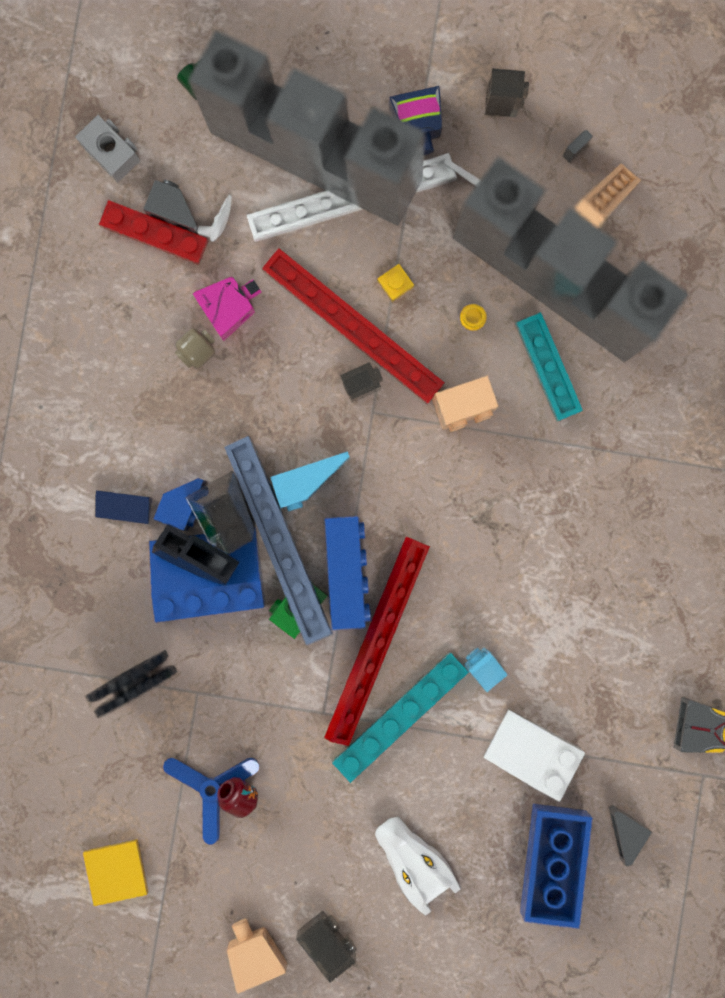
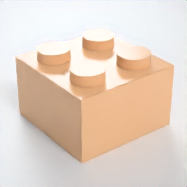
(465, 403)

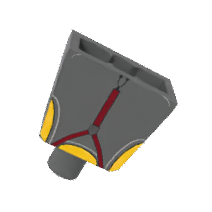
(699, 728)

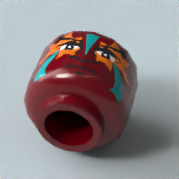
(237, 797)

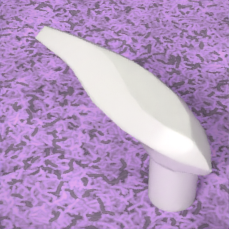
(219, 222)

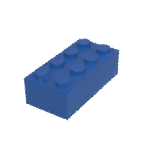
(345, 573)
(556, 866)

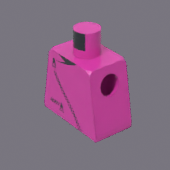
(227, 304)

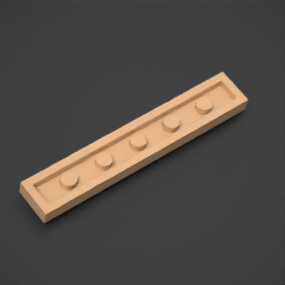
(607, 195)

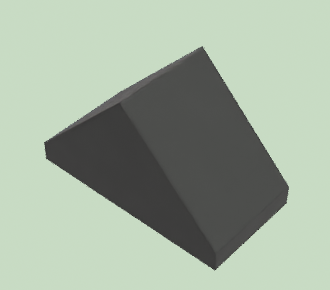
(629, 835)

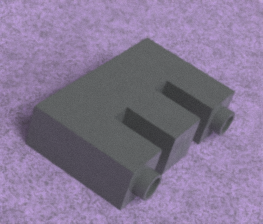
(308, 129)
(565, 264)

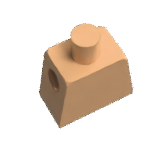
(253, 957)

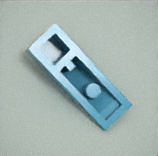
(301, 483)

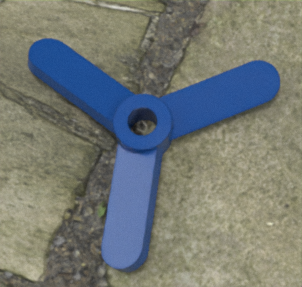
(199, 782)

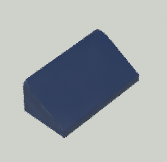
(122, 507)

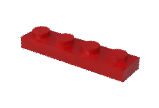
(153, 232)

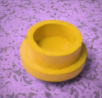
(473, 317)

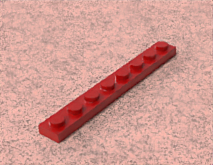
(353, 326)
(376, 642)

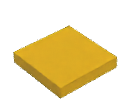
(115, 872)

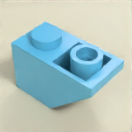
(485, 668)

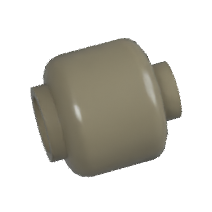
(195, 348)

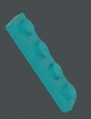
(549, 367)

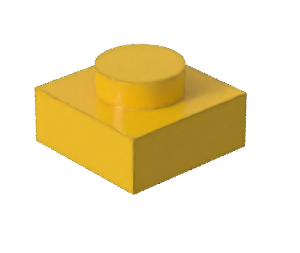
(395, 282)

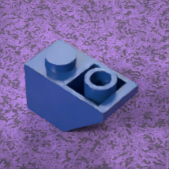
(174, 507)

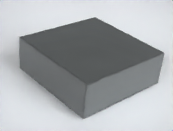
(577, 145)

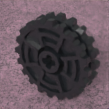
(131, 684)

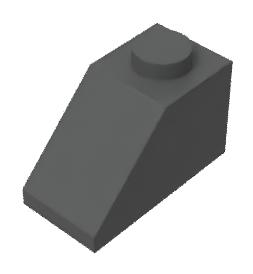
(170, 206)

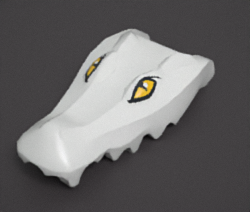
(416, 865)

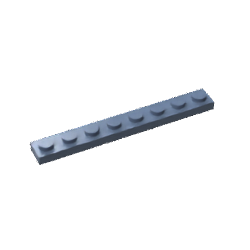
(278, 541)

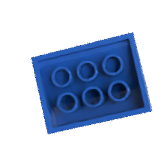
(185, 595)

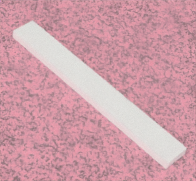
(326, 205)

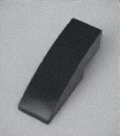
(194, 555)

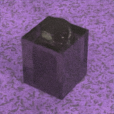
(361, 381)

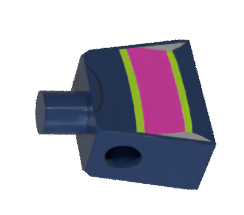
(421, 111)

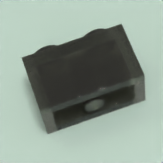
(505, 92)
(327, 946)

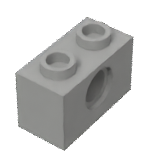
(115, 162)

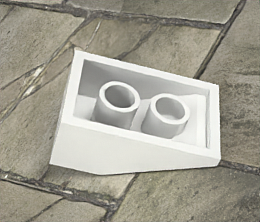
(534, 755)

